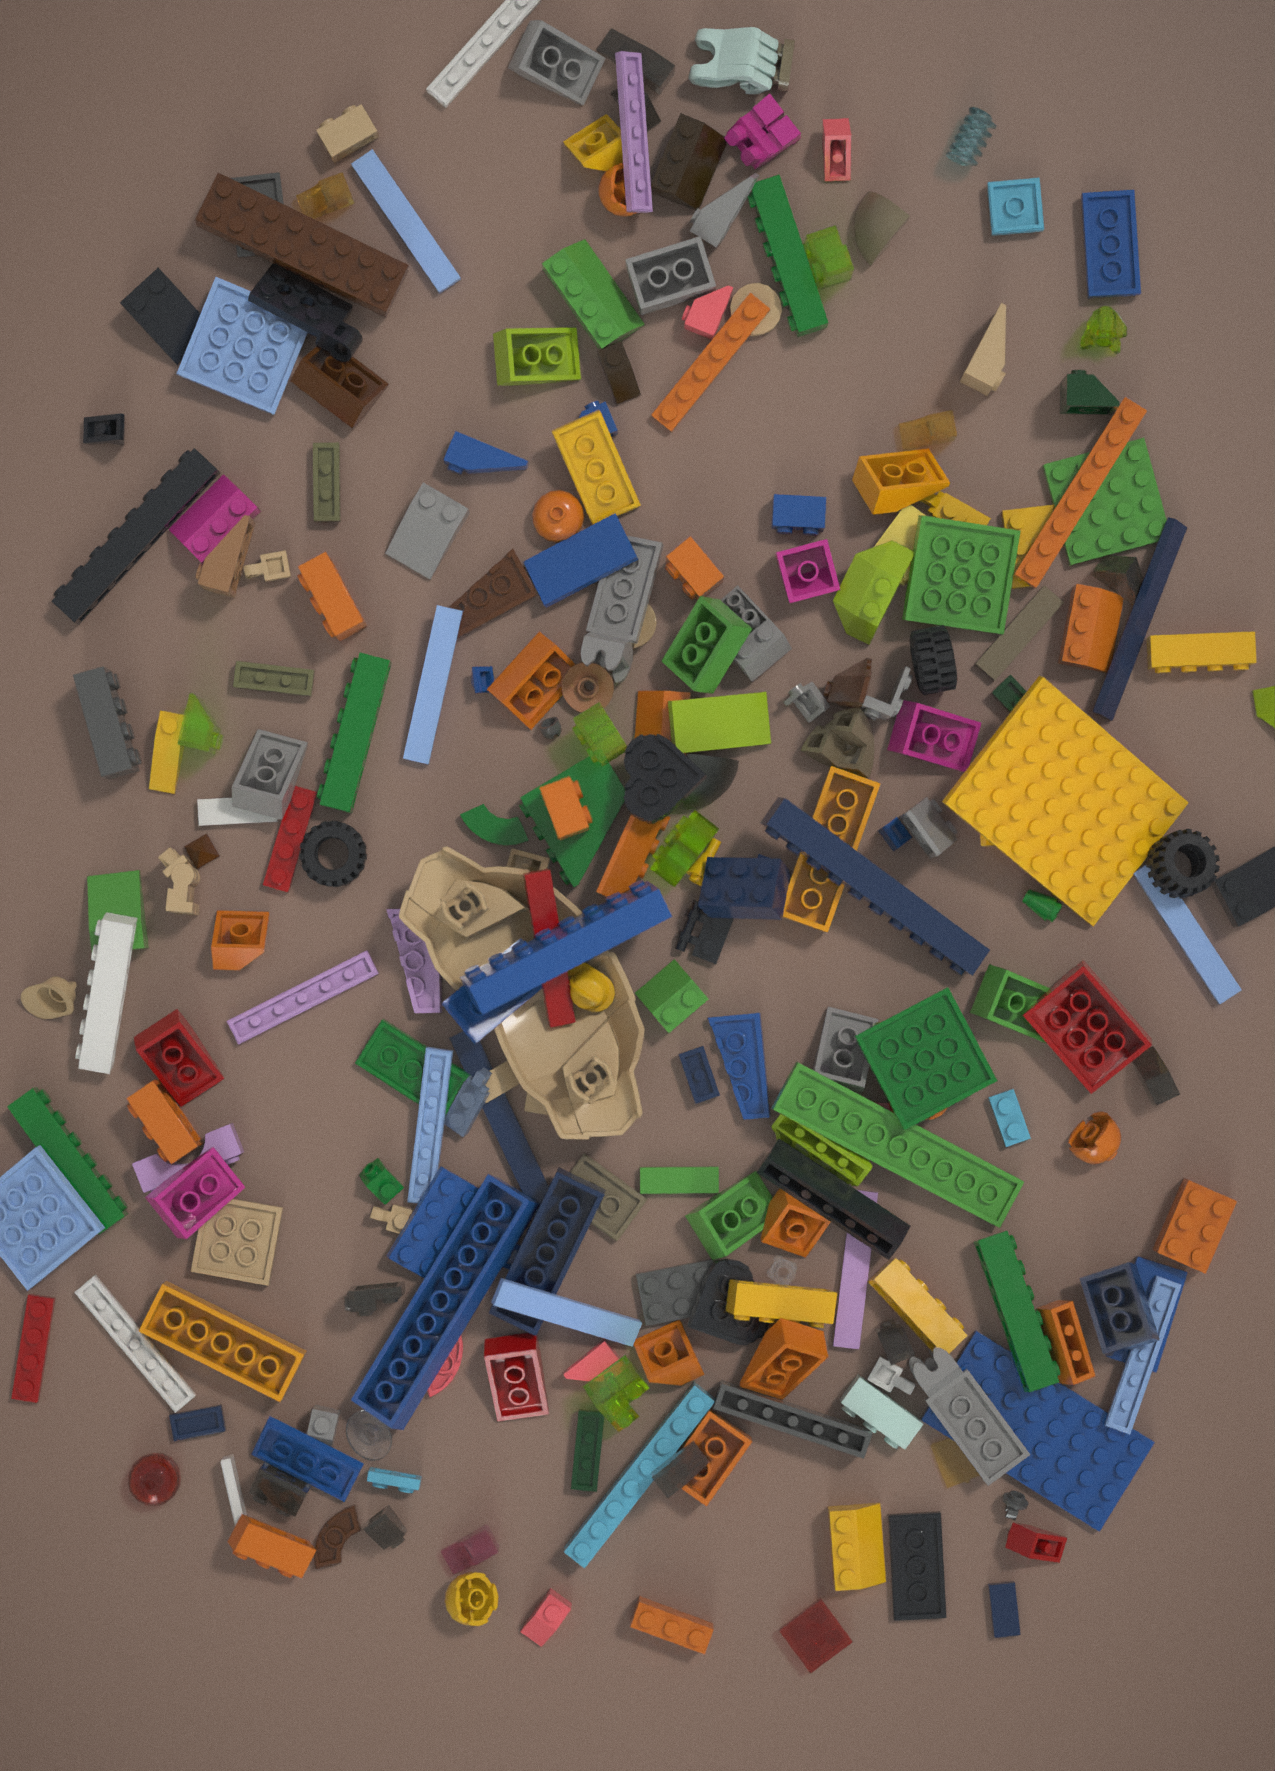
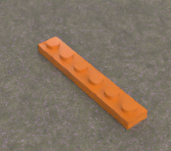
(711, 362)

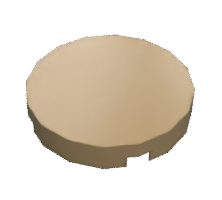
(768, 297)

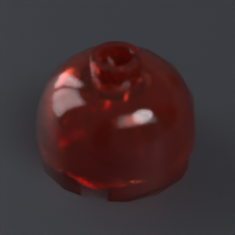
(161, 1470)

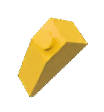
(166, 753)

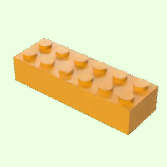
(844, 811)
(222, 1341)

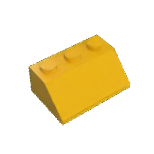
(856, 1546)

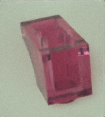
(471, 1549)

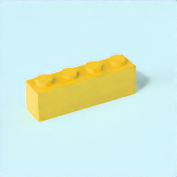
(1201, 650)
(781, 1301)
(917, 1307)

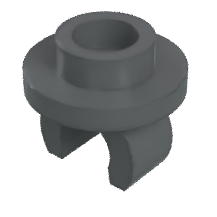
(1014, 1502)

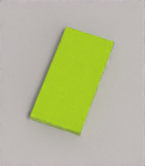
(719, 722)

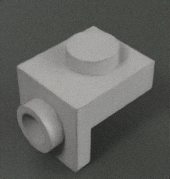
(808, 701)

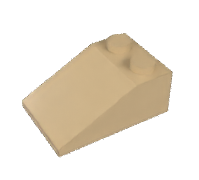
(986, 365)

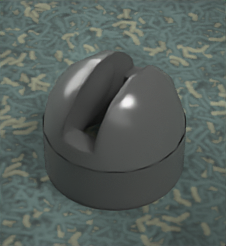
(550, 727)

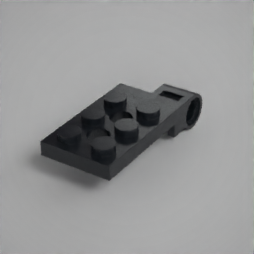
(323, 319)

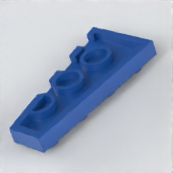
(744, 1059)

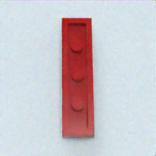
(288, 840)
(33, 1348)

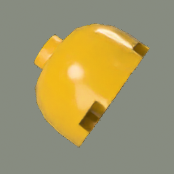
(471, 1599)

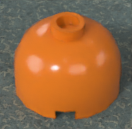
(613, 191)
(557, 516)
(1096, 1140)

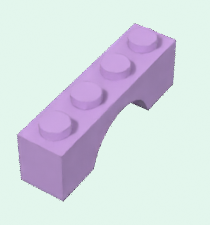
(155, 1170)

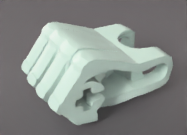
(739, 56)

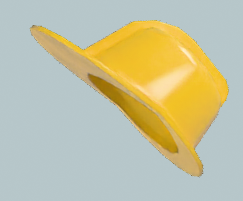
(590, 988)

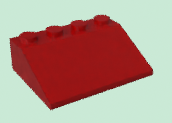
(1087, 1027)

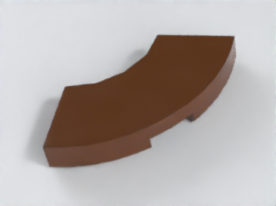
(334, 1535)

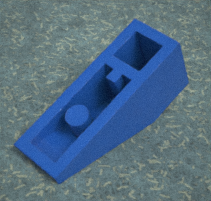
(474, 456)

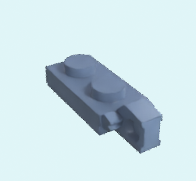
(468, 1103)

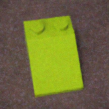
(536, 355)

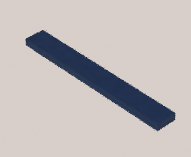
(1140, 619)
(504, 1123)

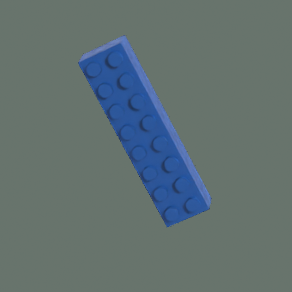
(565, 946)

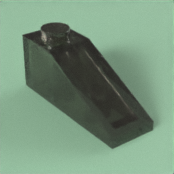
(656, 69)

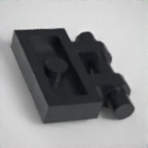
(711, 938)

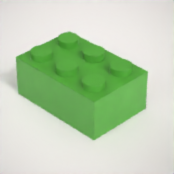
(706, 644)

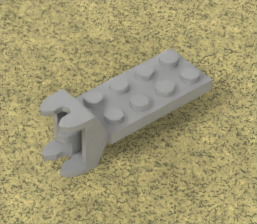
(621, 610)
(968, 1415)

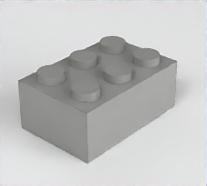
(670, 275)

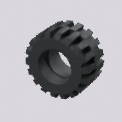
(933, 660)
(312, 843)
(1201, 858)

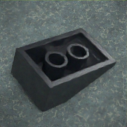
(163, 313)
(1247, 888)

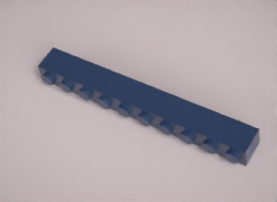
(874, 886)

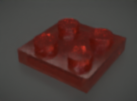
(815, 1635)

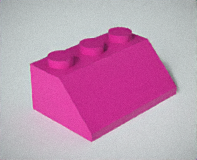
(212, 517)

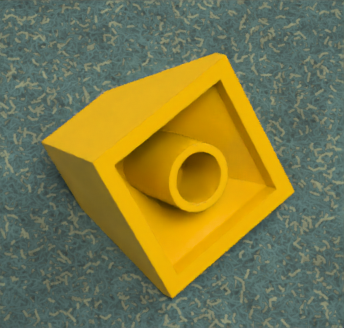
(597, 144)

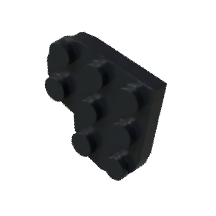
(658, 777)
(710, 1311)

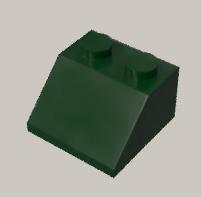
(1085, 395)

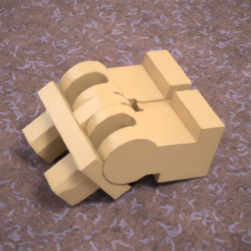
(185, 880)

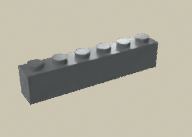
(792, 1419)

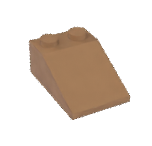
(225, 562)

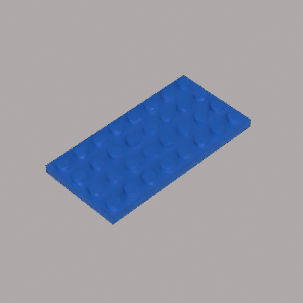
(1071, 1450)

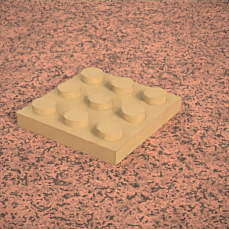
(239, 1242)

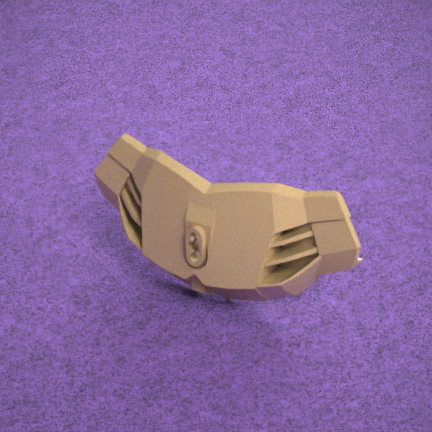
(573, 1069)

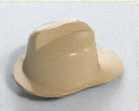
(50, 998)

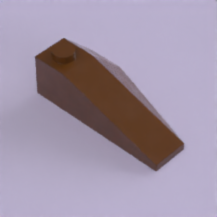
(850, 686)

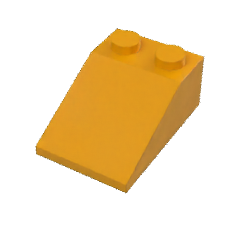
(898, 479)

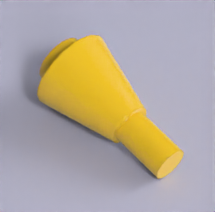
(697, 870)

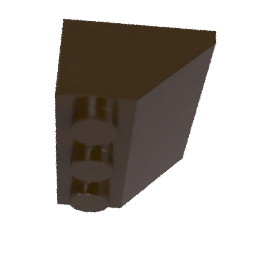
(688, 163)

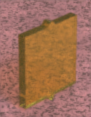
(953, 1463)

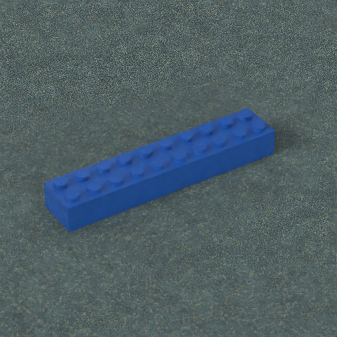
(445, 1302)

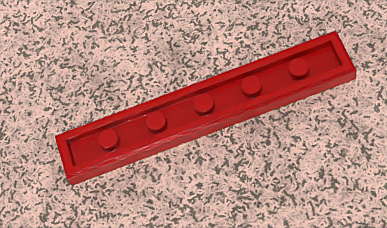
(543, 916)

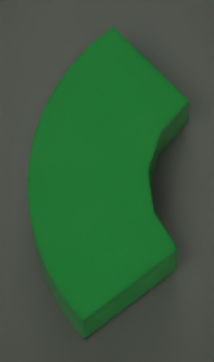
(494, 829)

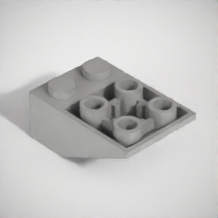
(764, 643)

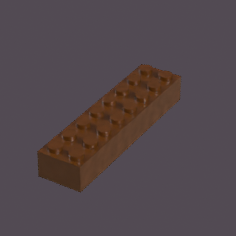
(301, 245)

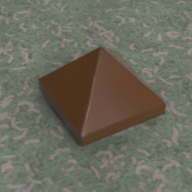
(202, 851)

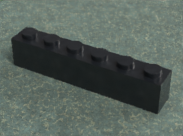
(834, 1199)

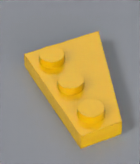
(1030, 523)

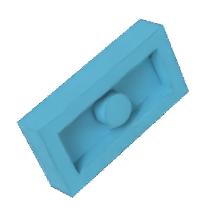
(1009, 1117)
(404, 1481)

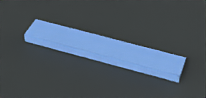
(406, 221)
(433, 684)
(1191, 939)
(430, 1121)
(566, 1312)
(1142, 1359)

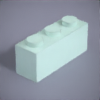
(880, 1413)

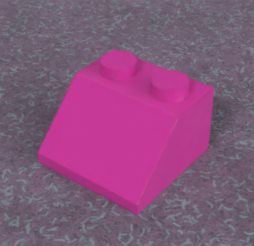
(807, 571)

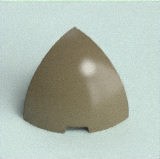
(876, 224)
(844, 743)

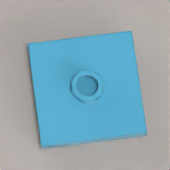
(1015, 206)

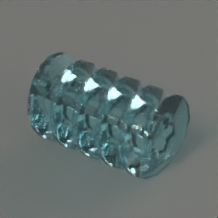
(971, 137)

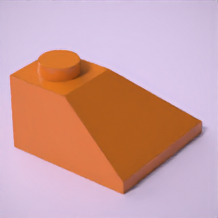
(238, 938)
(792, 1225)
(668, 1355)

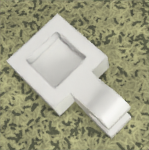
(888, 1376)

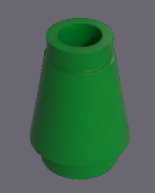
(1043, 905)

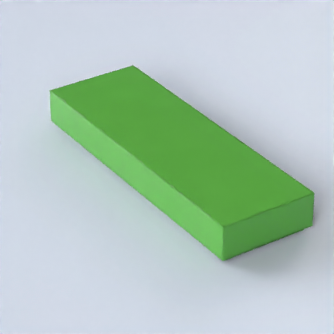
(679, 1180)

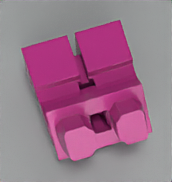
(753, 141)

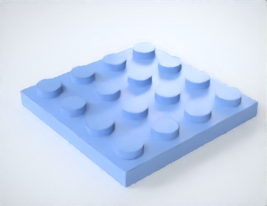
(241, 348)
(41, 1218)

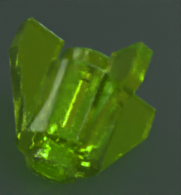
(1104, 330)

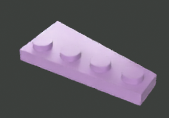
(422, 978)

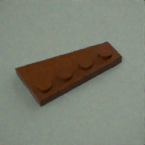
(494, 594)

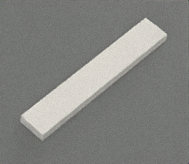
(480, 49)
(135, 1344)

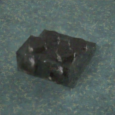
(366, 1298)

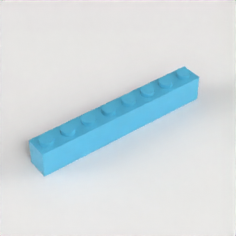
(637, 1475)

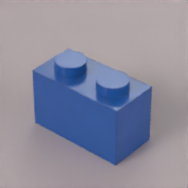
(798, 513)

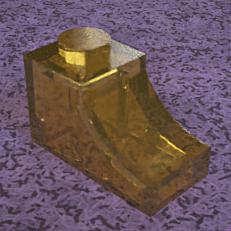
(325, 196)
(928, 430)

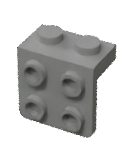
(877, 709)

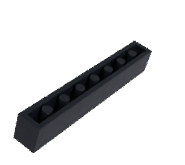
(135, 536)

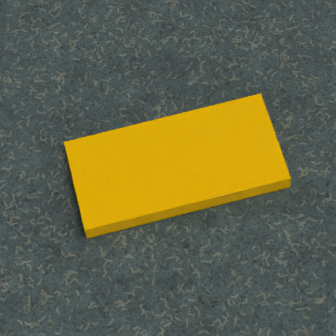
(595, 467)

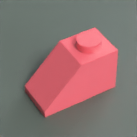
(836, 149)
(707, 312)
(592, 1362)
(546, 1617)

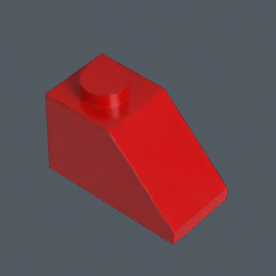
(1035, 1542)

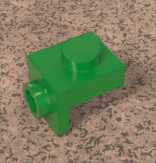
(380, 1181)

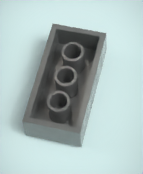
(107, 723)

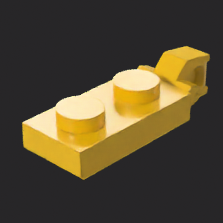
(950, 508)

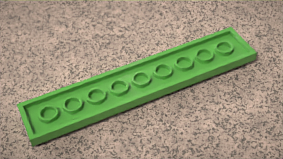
(908, 1153)

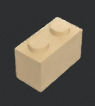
(347, 132)

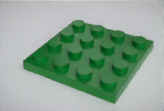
(925, 1058)

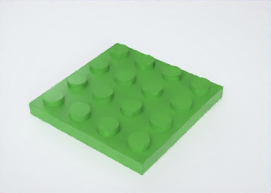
(1123, 511)
(961, 574)

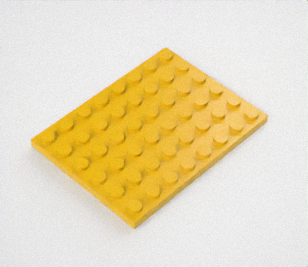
(1065, 801)

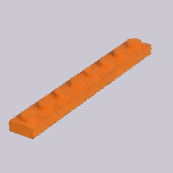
(1080, 492)

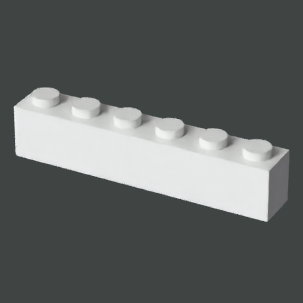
(107, 992)

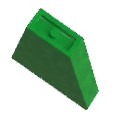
(604, 798)

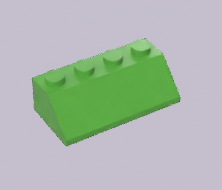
(592, 294)

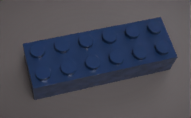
(552, 1241)

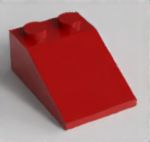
(178, 1057)
(516, 1376)

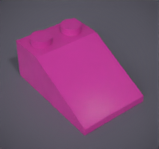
(934, 736)
(195, 1193)

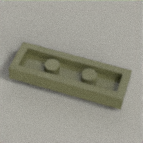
(326, 482)
(273, 678)

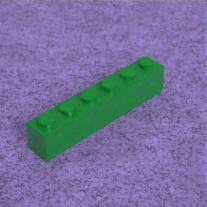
(788, 256)
(355, 732)
(47, 1129)
(1016, 1311)

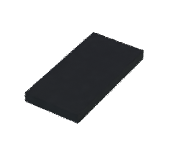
(917, 1566)

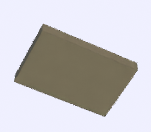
(620, 1200)

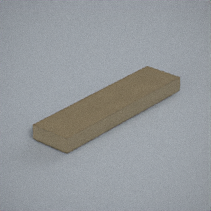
(1019, 633)

